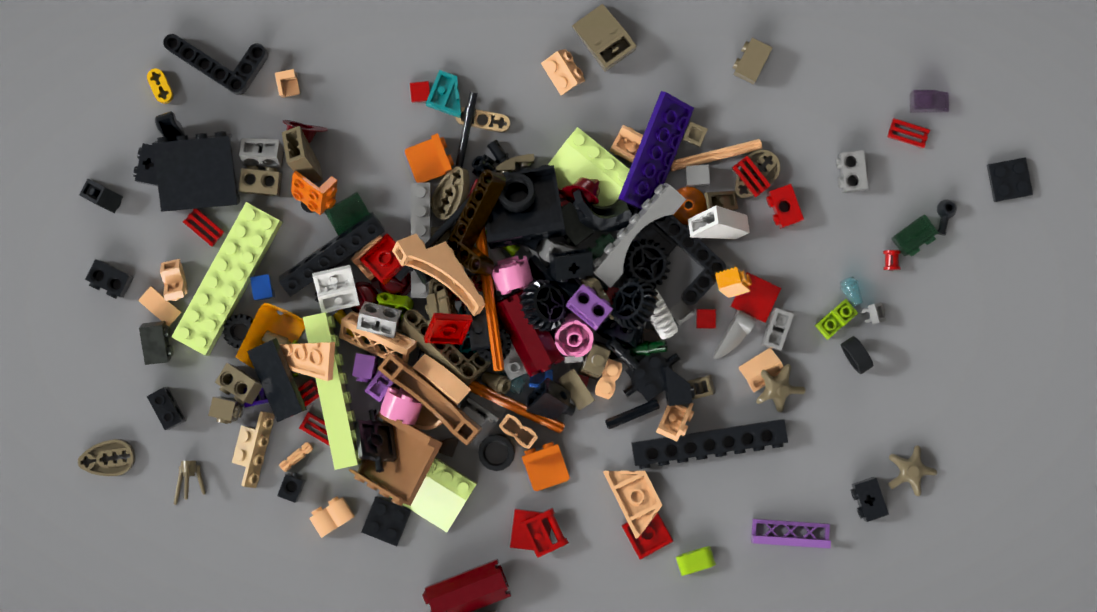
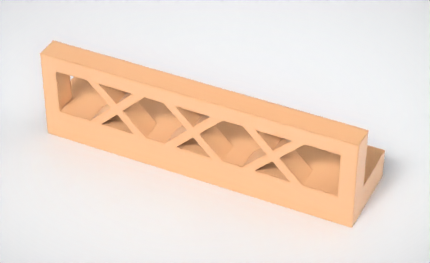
(399, 343)

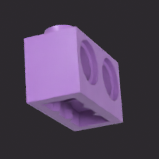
(585, 311)
(365, 367)
(379, 386)

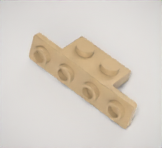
(252, 448)

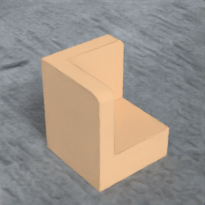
(287, 83)

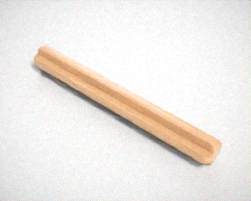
(715, 155)

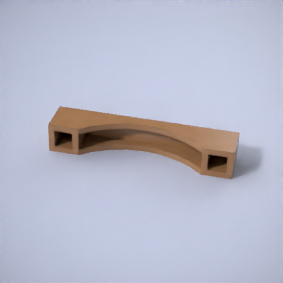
(448, 413)

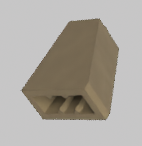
(300, 155)

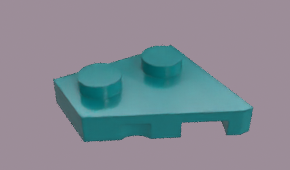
(445, 94)

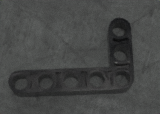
(215, 67)
(692, 252)

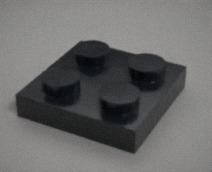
(1009, 179)
(386, 521)

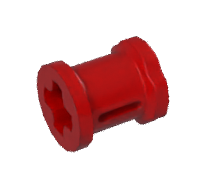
(895, 266)

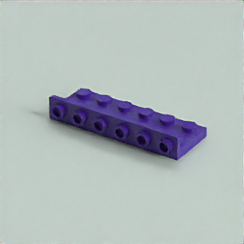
(656, 149)

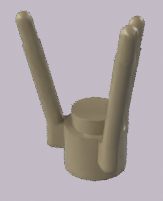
(188, 469)

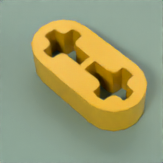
(163, 84)

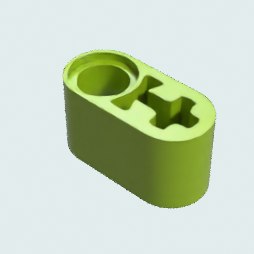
(695, 560)

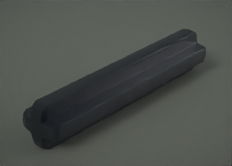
(632, 414)

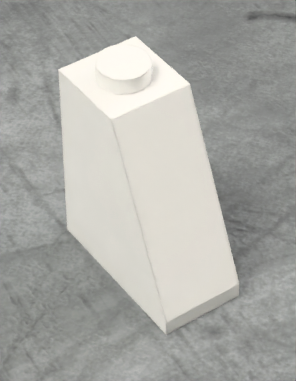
(718, 224)

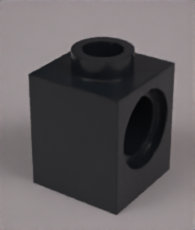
(289, 495)

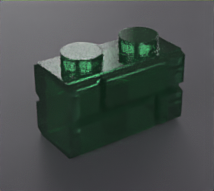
(915, 235)

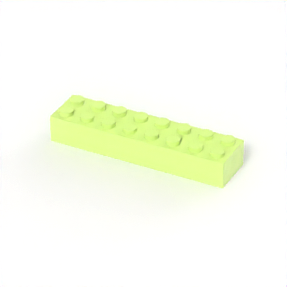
(227, 279)
(334, 396)

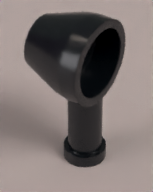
(945, 215)

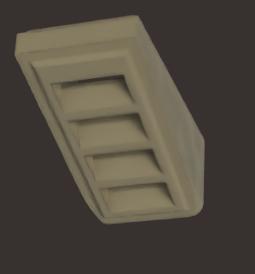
(711, 391)

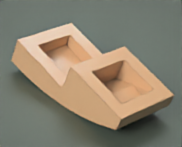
(158, 306)

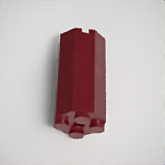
(534, 348)
(468, 589)

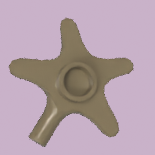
(778, 388)
(911, 470)

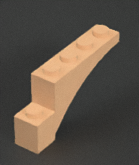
(442, 265)

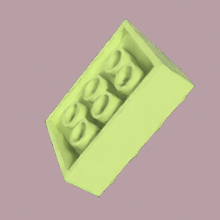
(585, 158)
(442, 495)

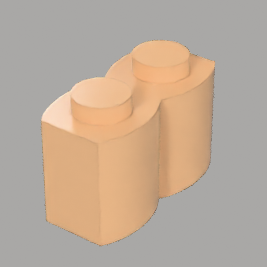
(606, 384)
(513, 427)
(331, 517)

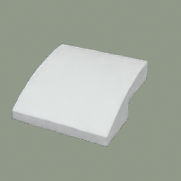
(335, 289)

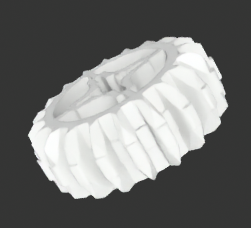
(663, 320)

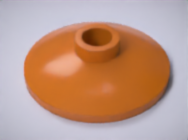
(698, 204)

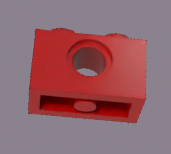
(787, 195)

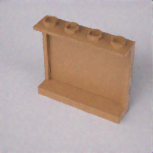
(406, 474)

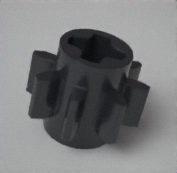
(482, 163)

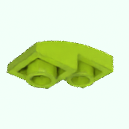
(836, 319)

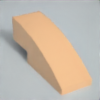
(441, 379)

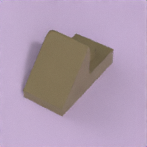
(723, 199)

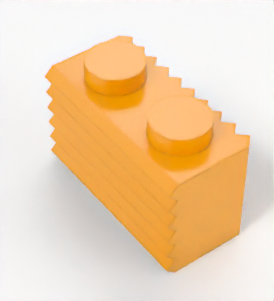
(733, 282)

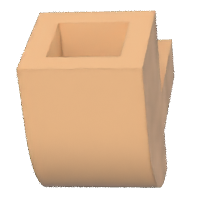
(173, 279)

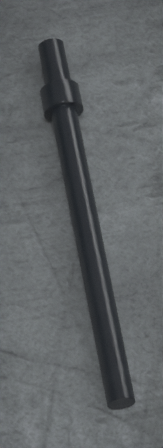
(469, 112)
(435, 238)

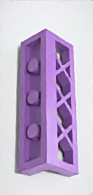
(790, 541)

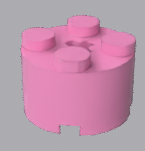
(512, 274)
(570, 344)
(400, 406)

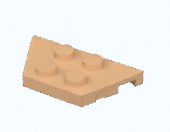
(635, 497)

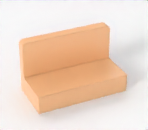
(764, 361)

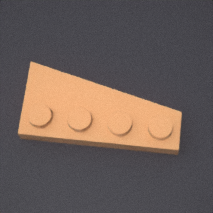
(311, 358)

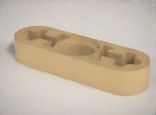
(498, 117)

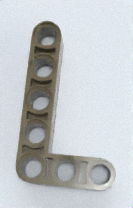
(445, 352)

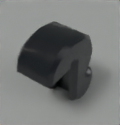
(169, 125)

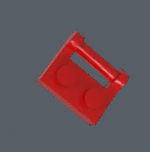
(538, 535)

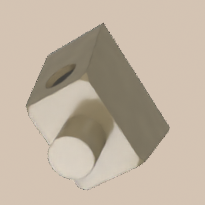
(595, 360)

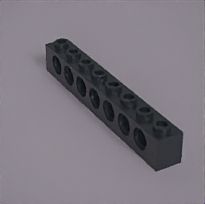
(776, 427)

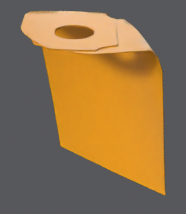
(268, 319)

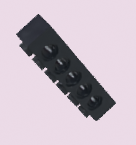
(331, 253)

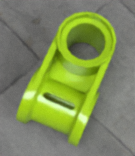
(395, 302)

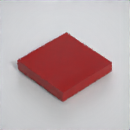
(381, 260)
(759, 300)
(448, 328)
(519, 537)
(652, 538)

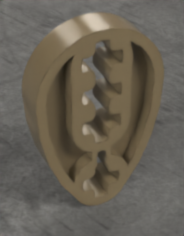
(771, 173)
(442, 193)
(112, 468)

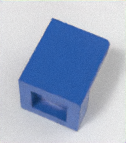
(262, 287)
(537, 379)

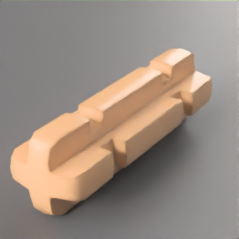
(296, 456)

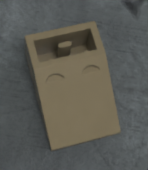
(604, 37)

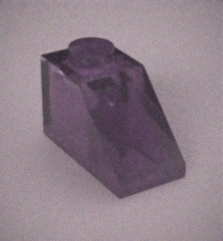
(929, 101)

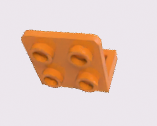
(429, 159)
(316, 198)
(545, 466)

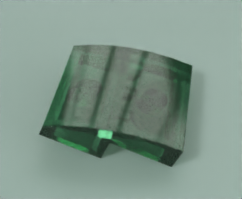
(347, 212)

